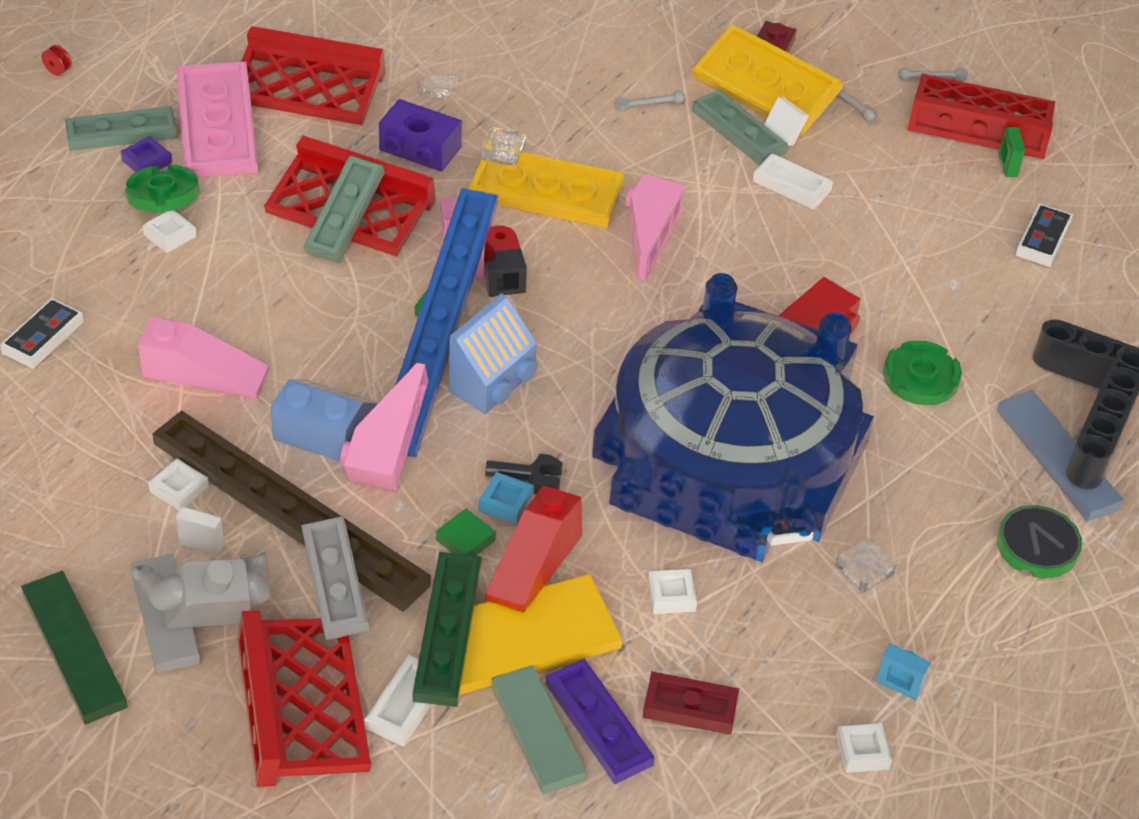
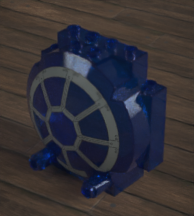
(735, 424)

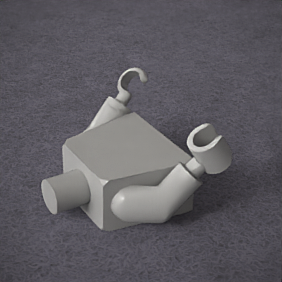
(206, 590)

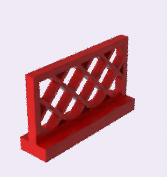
(314, 56)
(972, 124)
(327, 161)
(264, 708)

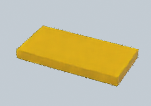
(761, 72)
(552, 188)
(556, 629)

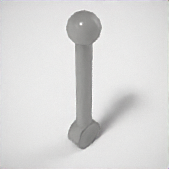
(959, 74)
(622, 103)
(868, 113)

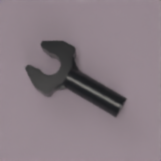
(532, 473)

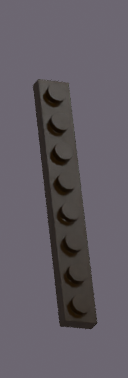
(287, 506)

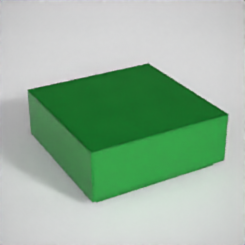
(1011, 152)
(465, 534)

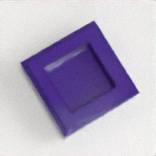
(146, 154)

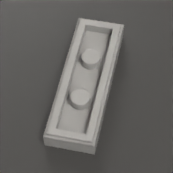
(335, 578)
(169, 647)

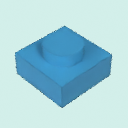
(506, 498)
(903, 671)

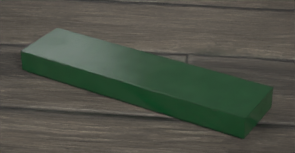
(447, 629)
(74, 647)

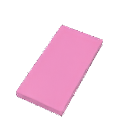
(216, 119)

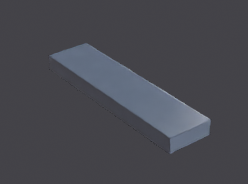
(1053, 450)

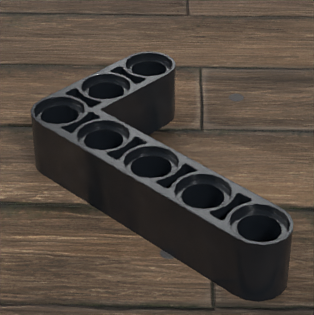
(1101, 364)

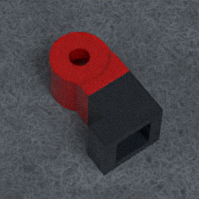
(504, 262)

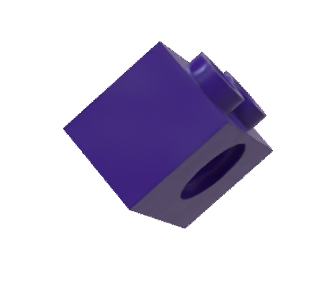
(420, 135)

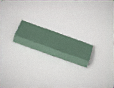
(739, 126)
(120, 128)
(344, 209)
(538, 730)

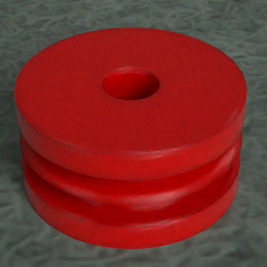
(56, 60)

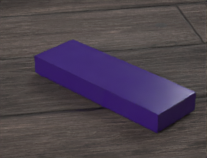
(600, 721)

